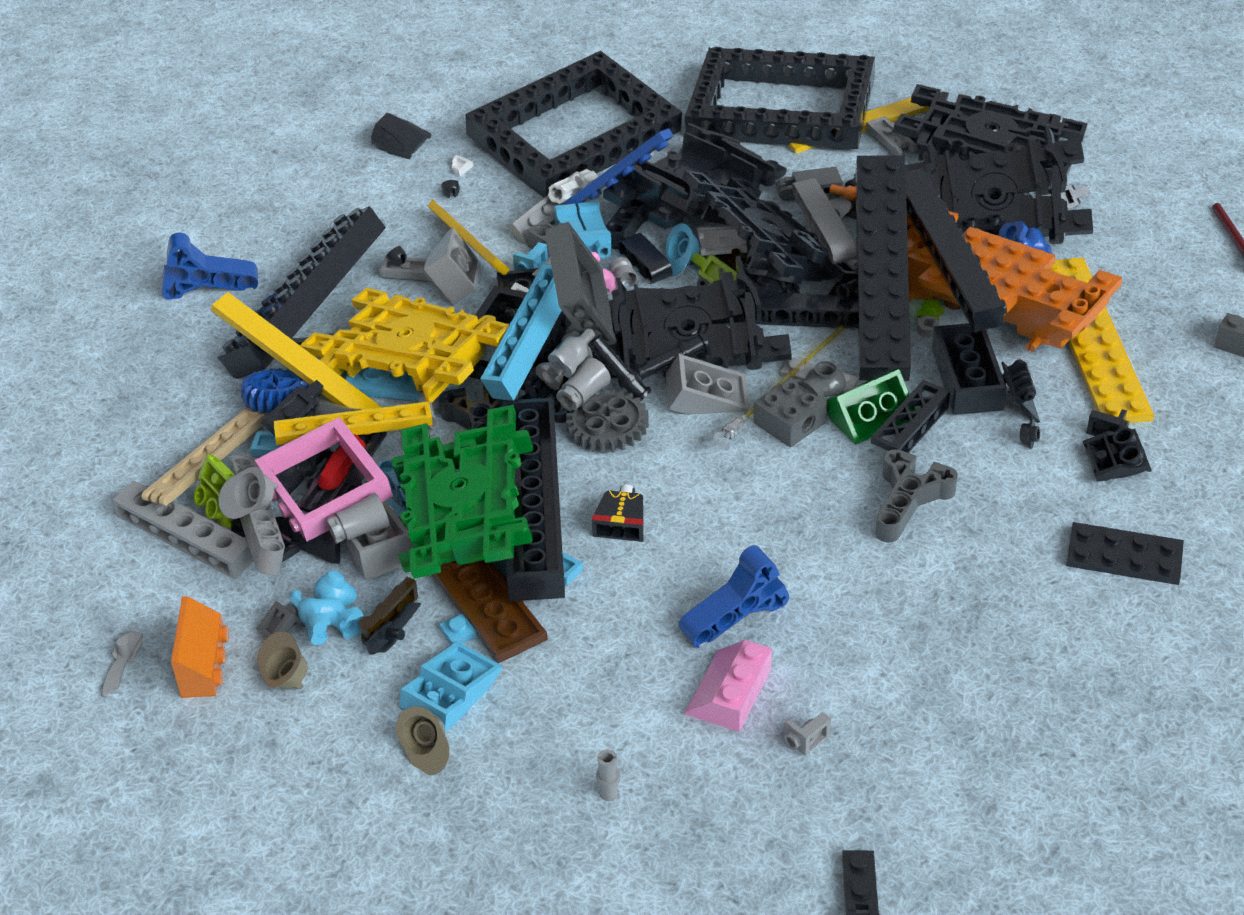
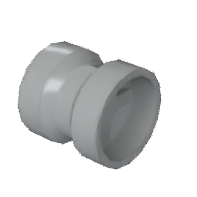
(624, 270)

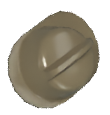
(282, 661)
(419, 727)

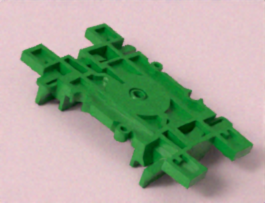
(464, 511)

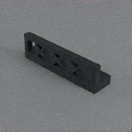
(918, 421)

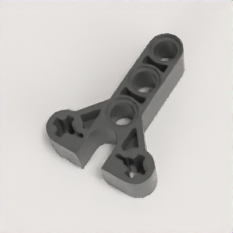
(910, 491)

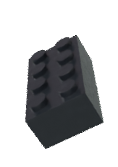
(968, 369)

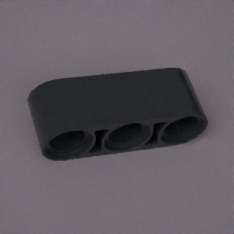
(645, 257)

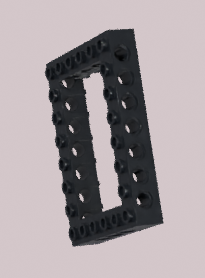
(849, 71)
(492, 122)

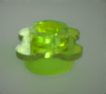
(930, 308)

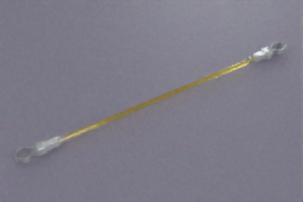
(731, 429)

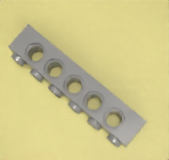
(185, 531)

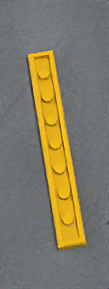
(890, 111)
(290, 353)

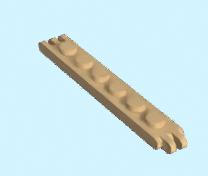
(219, 444)

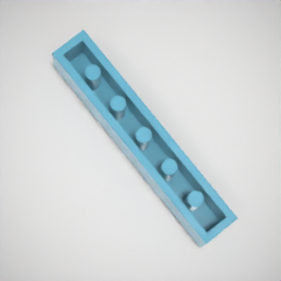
(523, 338)

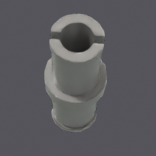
(608, 775)

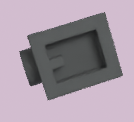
(279, 619)

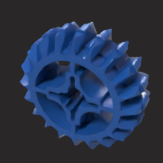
(268, 388)

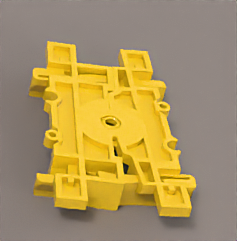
(408, 337)

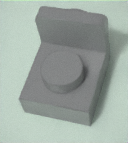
(810, 735)

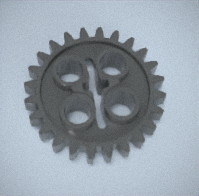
(608, 421)

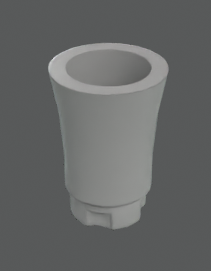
(583, 384)
(358, 519)

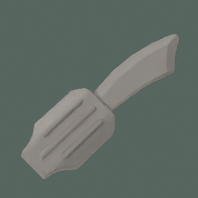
(123, 653)

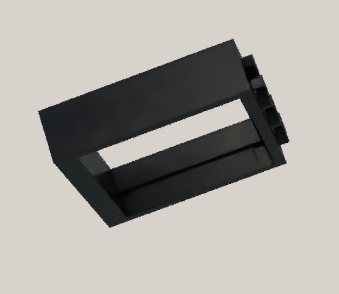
(495, 305)

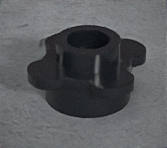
(1029, 433)

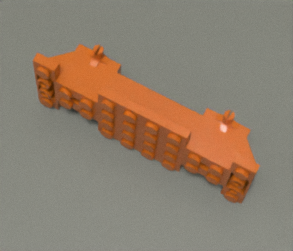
(1038, 300)

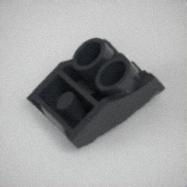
(398, 136)
(1116, 454)

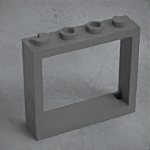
(579, 294)

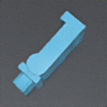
(587, 225)

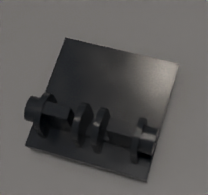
(1021, 387)

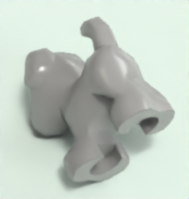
(566, 358)

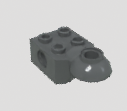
(798, 405)

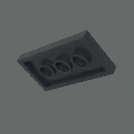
(1125, 553)

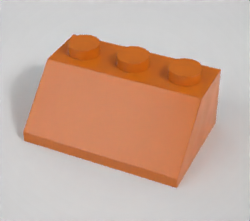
(199, 649)

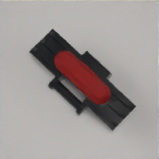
(338, 474)

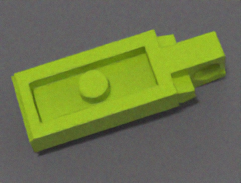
(710, 267)

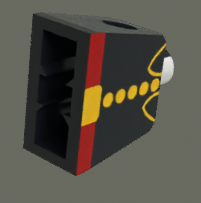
(620, 515)

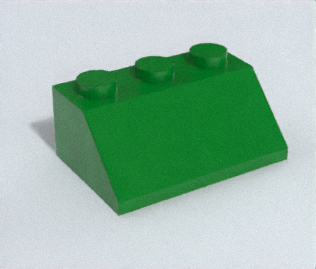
(868, 405)

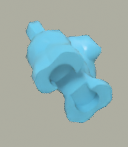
(328, 607)

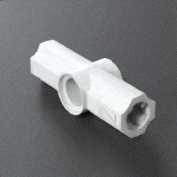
(570, 186)

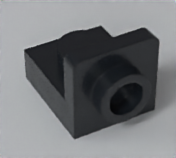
(1102, 422)

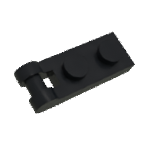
(859, 882)

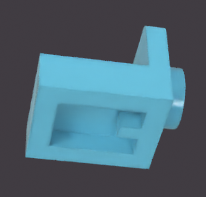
(534, 258)

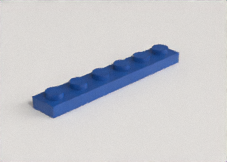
(623, 167)

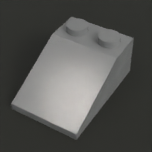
(453, 267)
(705, 388)
(379, 550)

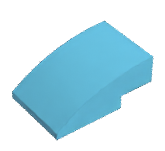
(451, 683)

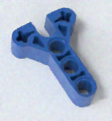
(194, 269)
(749, 590)

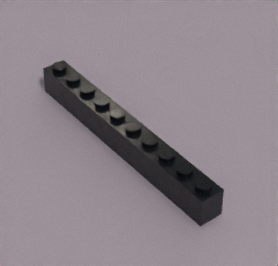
(952, 254)

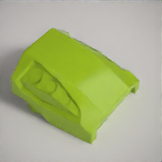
(211, 479)

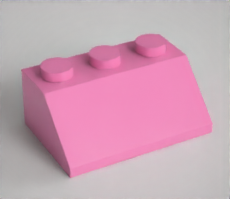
(731, 684)

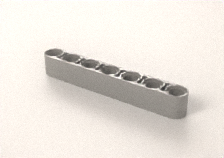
(824, 221)
(260, 528)

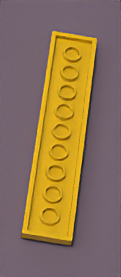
(1104, 360)

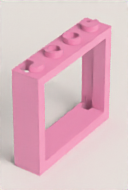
(306, 446)

